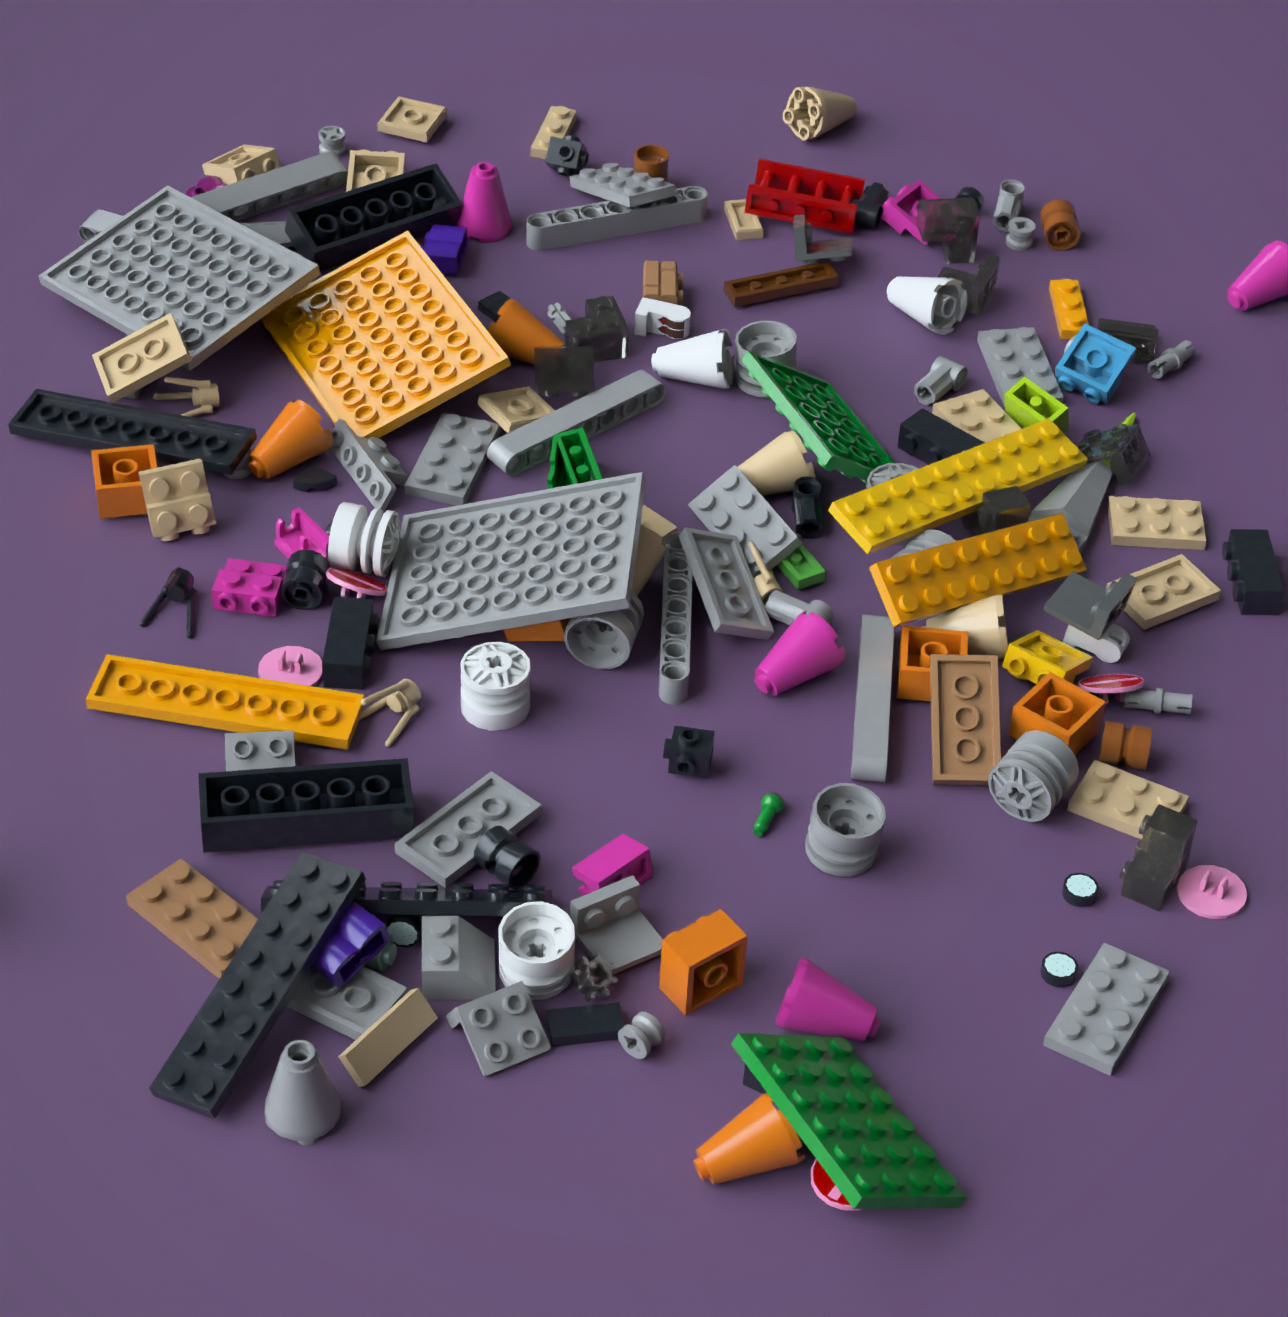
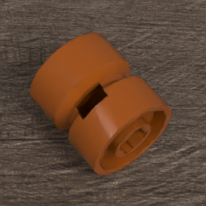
(652, 160)
(1060, 224)
(1125, 745)

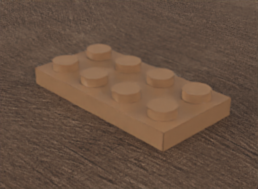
(964, 718)
(194, 915)

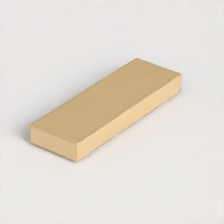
(388, 1037)

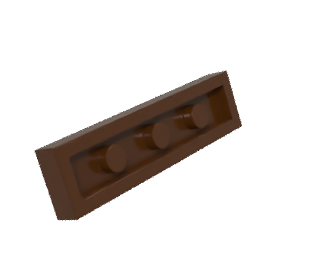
(780, 283)

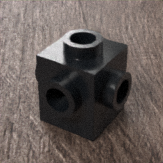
(566, 155)
(689, 751)

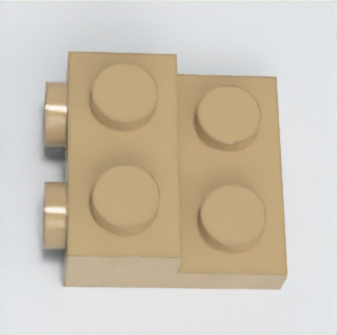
(242, 163)
(373, 166)
(177, 499)

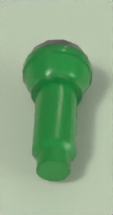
(771, 805)

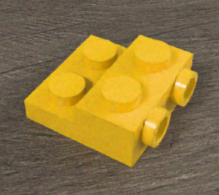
(1039, 654)

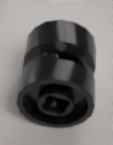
(304, 579)
(507, 858)

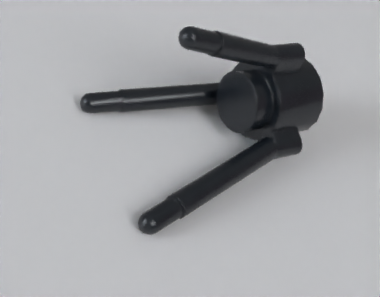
(176, 589)

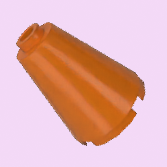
(520, 332)
(290, 441)
(749, 1145)

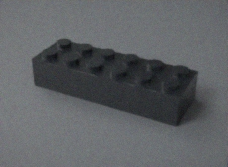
(370, 215)
(305, 805)

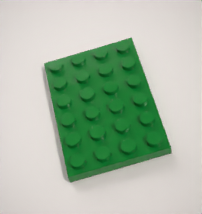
(819, 417)
(848, 1122)

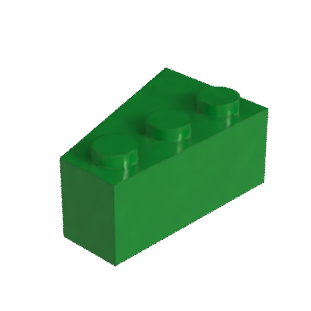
(572, 460)

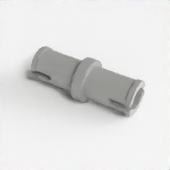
(1171, 359)
(1159, 701)

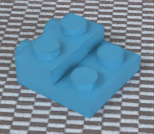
(1094, 364)

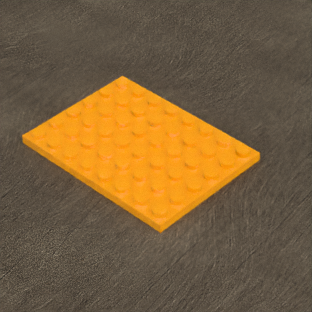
(384, 339)

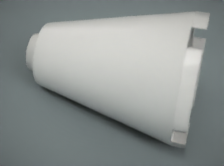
(929, 300)
(698, 360)

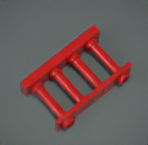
(794, 190)

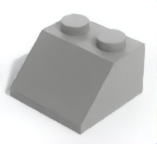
(456, 959)

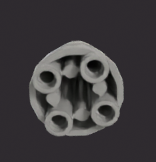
(301, 1096)

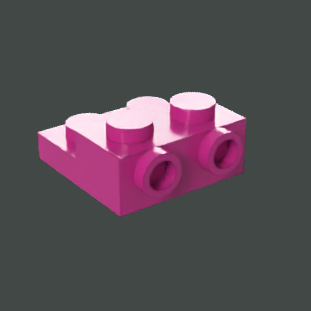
(902, 210)
(249, 587)

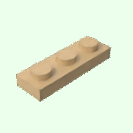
(556, 124)

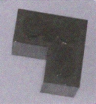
(953, 223)
(601, 328)
(998, 511)
(1158, 857)

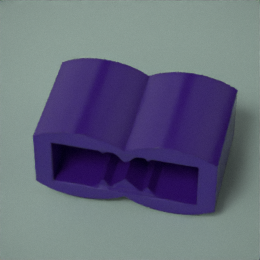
(446, 247)
(351, 945)

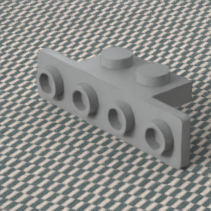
(368, 464)

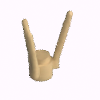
(204, 396)
(766, 580)
(399, 698)

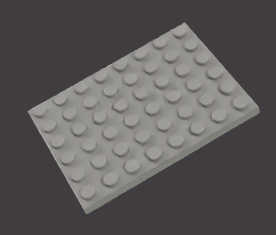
(184, 263)
(514, 561)

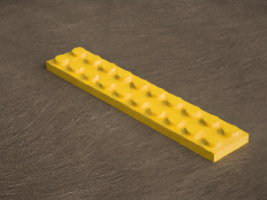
(955, 485)

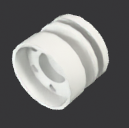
(363, 539)
(495, 686)
(537, 949)

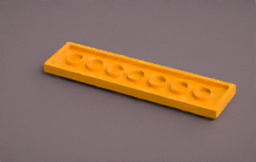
(976, 568)
(225, 701)

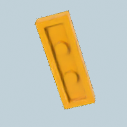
(1068, 307)

